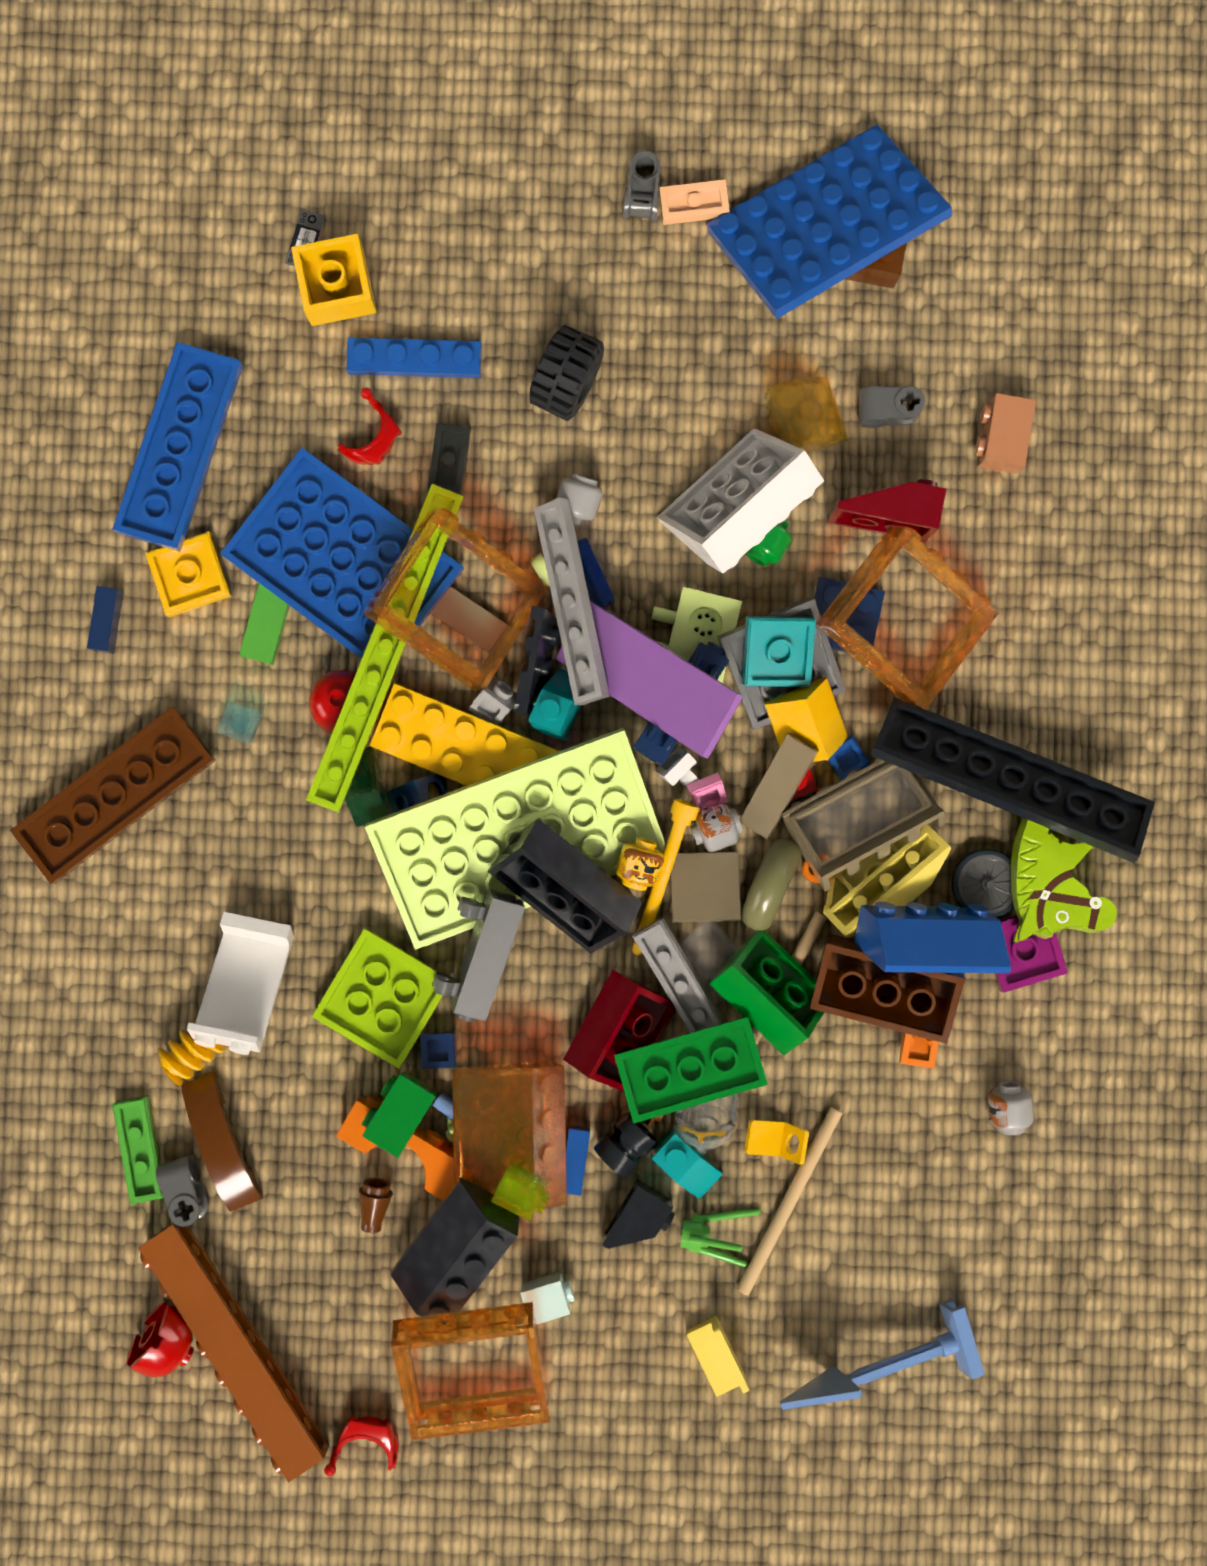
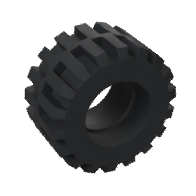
(566, 372)

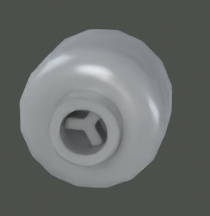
(583, 497)

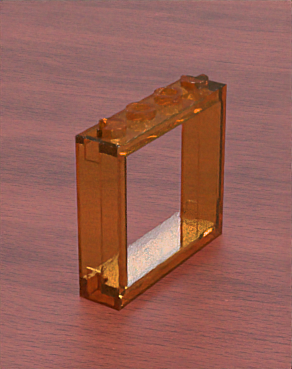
(834, 619)
(424, 643)
(476, 1411)

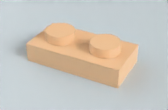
(693, 201)

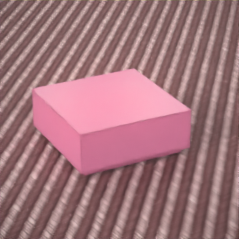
(707, 791)

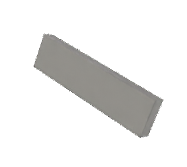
(677, 976)

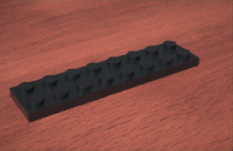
(1014, 779)

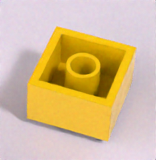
(333, 280)

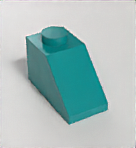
(555, 708)
(685, 1164)

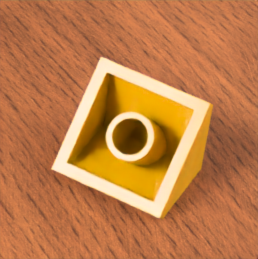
(809, 716)

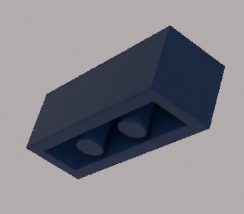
(105, 620)

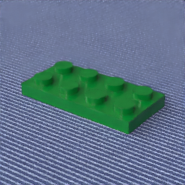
(690, 1069)

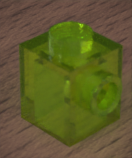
(521, 1192)

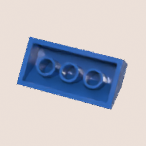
(932, 938)

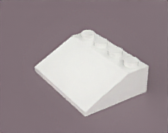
(741, 498)

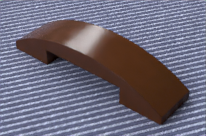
(218, 1143)

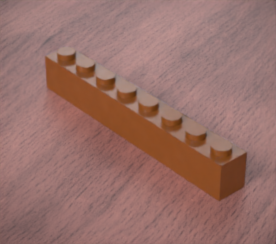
(234, 1350)

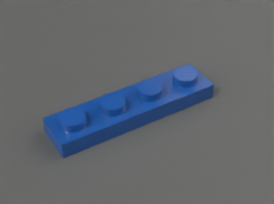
(414, 357)

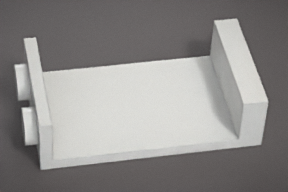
(242, 984)

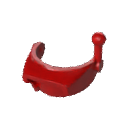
(382, 444)
(370, 1429)

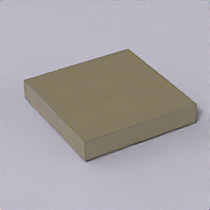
(705, 887)

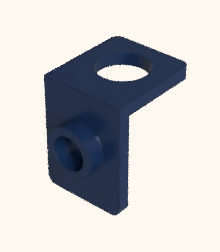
(414, 792)

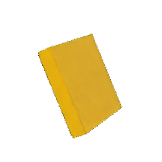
(189, 576)

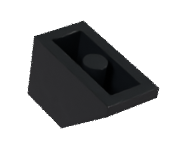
(639, 1217)

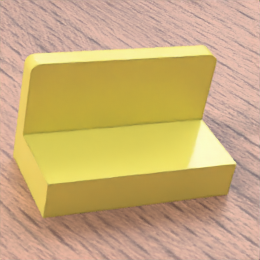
(717, 1357)

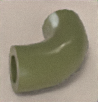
(770, 884)

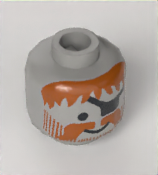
(716, 827)
(1010, 1108)

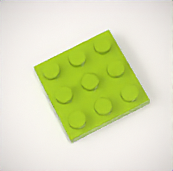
(380, 998)

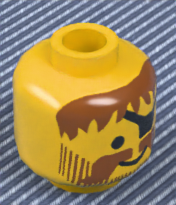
(639, 864)

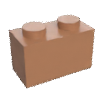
(1005, 433)

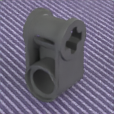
(642, 192)
(884, 407)
(182, 1185)

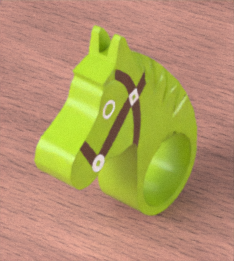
(1045, 890)

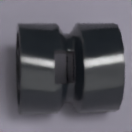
(625, 1145)

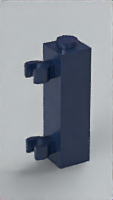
(656, 743)

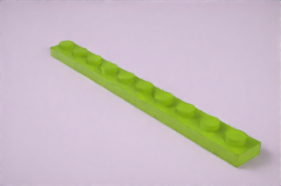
(377, 669)

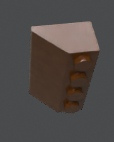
(905, 1002)

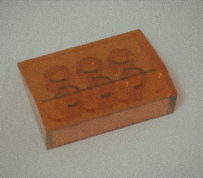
(510, 1117)

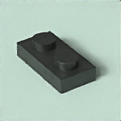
(449, 457)

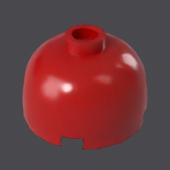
(329, 697)
(162, 1345)

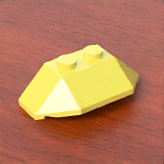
(893, 879)

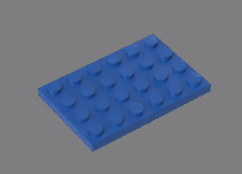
(828, 220)
(327, 550)

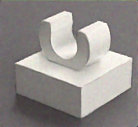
(677, 768)

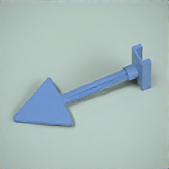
(835, 1386)

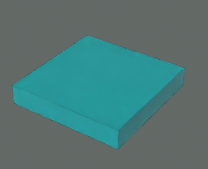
(778, 651)

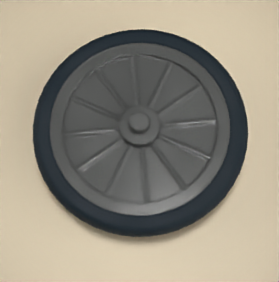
(984, 880)

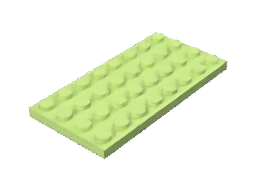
(449, 842)

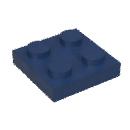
(864, 617)

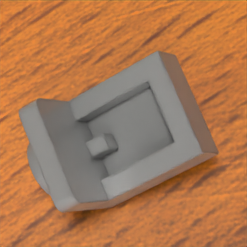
(494, 701)

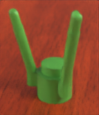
(696, 1235)

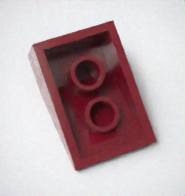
(909, 505)

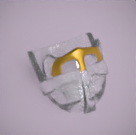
(708, 1124)

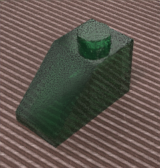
(366, 794)

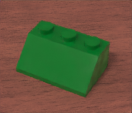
(771, 990)

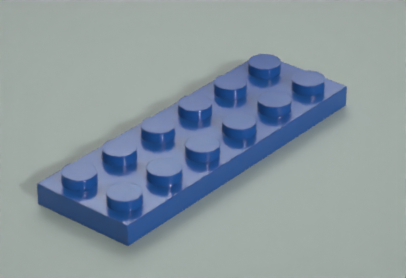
(178, 447)

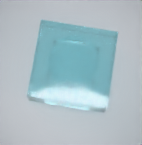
(240, 722)

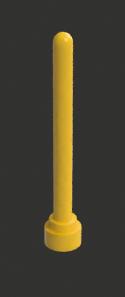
(682, 814)

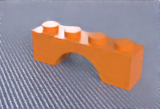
(429, 1146)

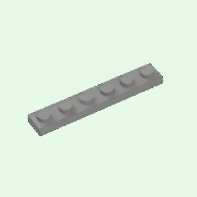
(571, 602)

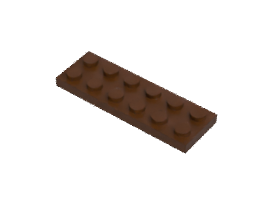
(112, 795)

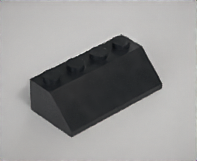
(566, 887)
(455, 1250)

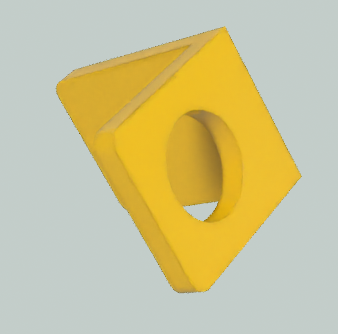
(774, 1138)

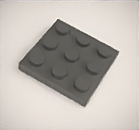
(755, 696)

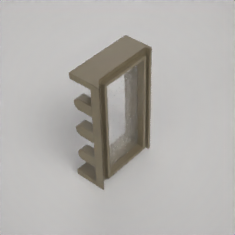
(860, 818)

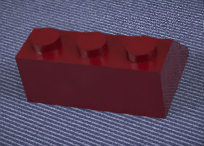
(620, 1020)

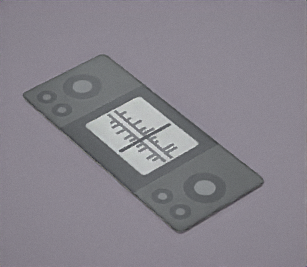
(306, 231)

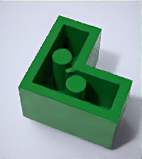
(399, 1113)

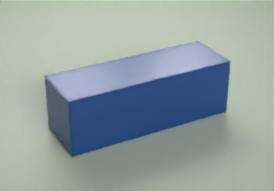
(576, 1158)

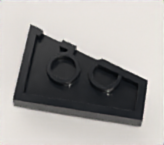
(540, 666)

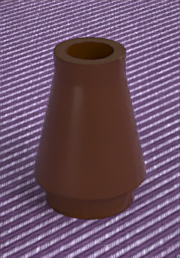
(374, 1202)

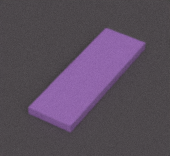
(662, 684)

